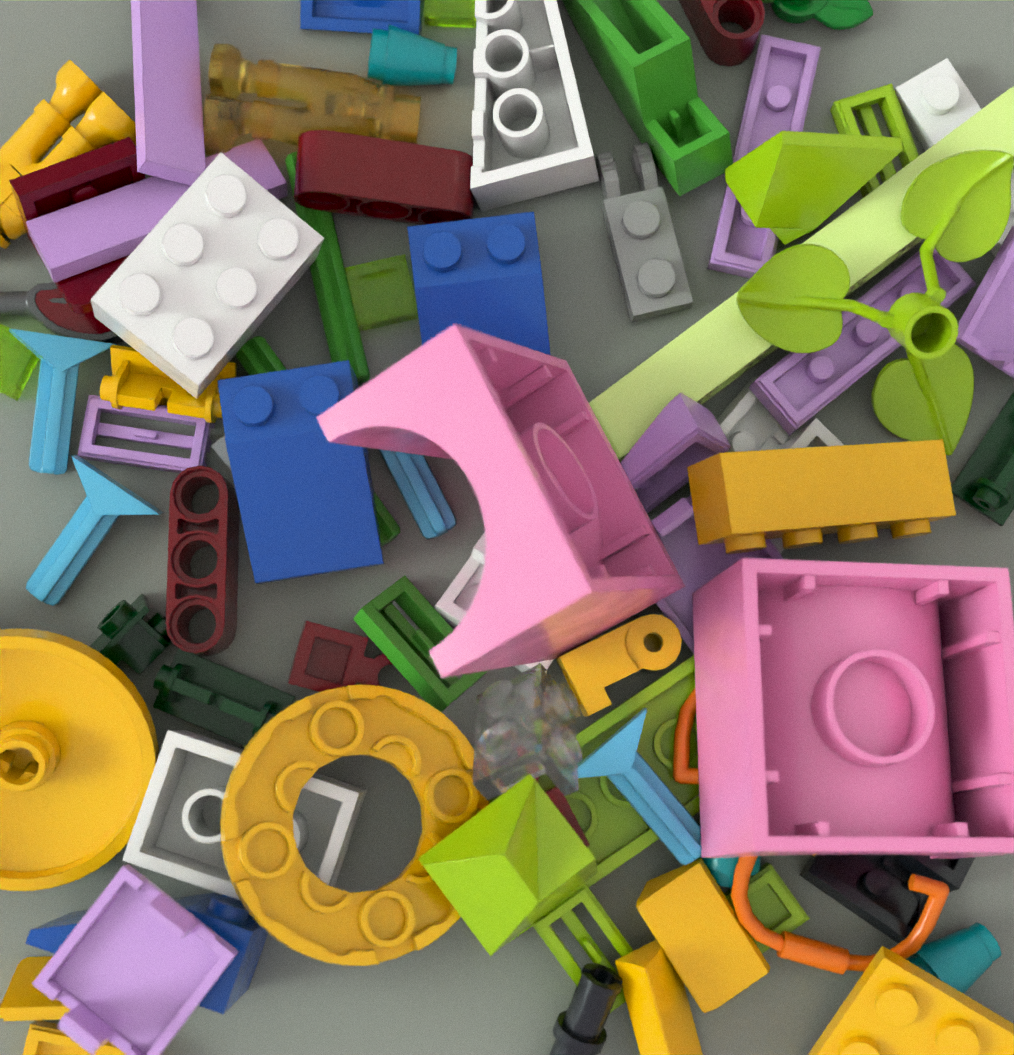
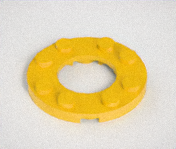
(259, 828)

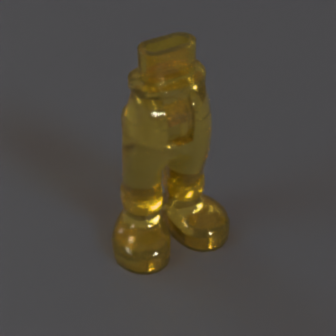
(333, 102)

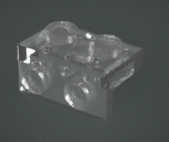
(525, 730)

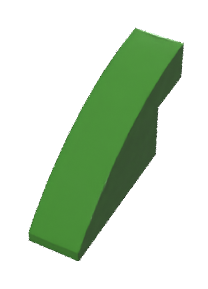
(653, 82)

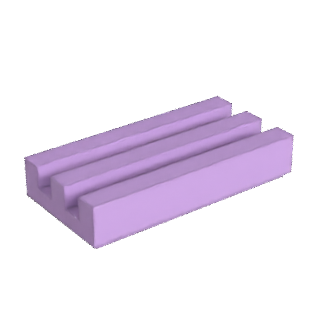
(198, 444)

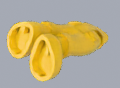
(23, 152)

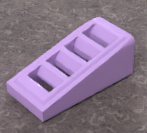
(674, 440)

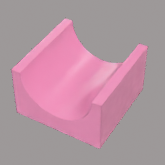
(558, 511)
(855, 709)

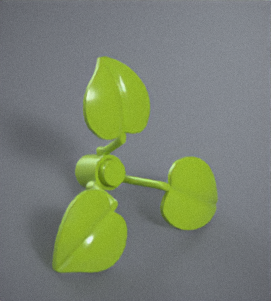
(800, 294)

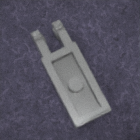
(643, 239)

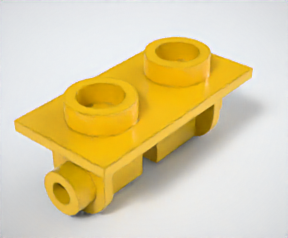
(144, 386)

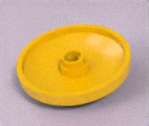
(70, 759)

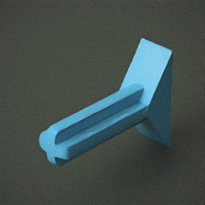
(55, 395)
(420, 492)
(84, 532)
(645, 790)

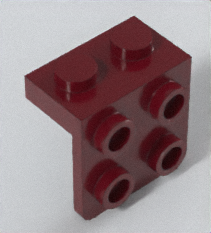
(72, 183)

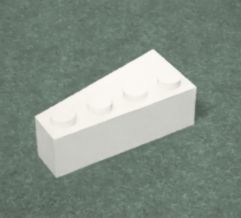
(526, 106)

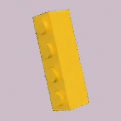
(819, 492)

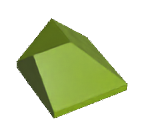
(805, 177)
(510, 864)

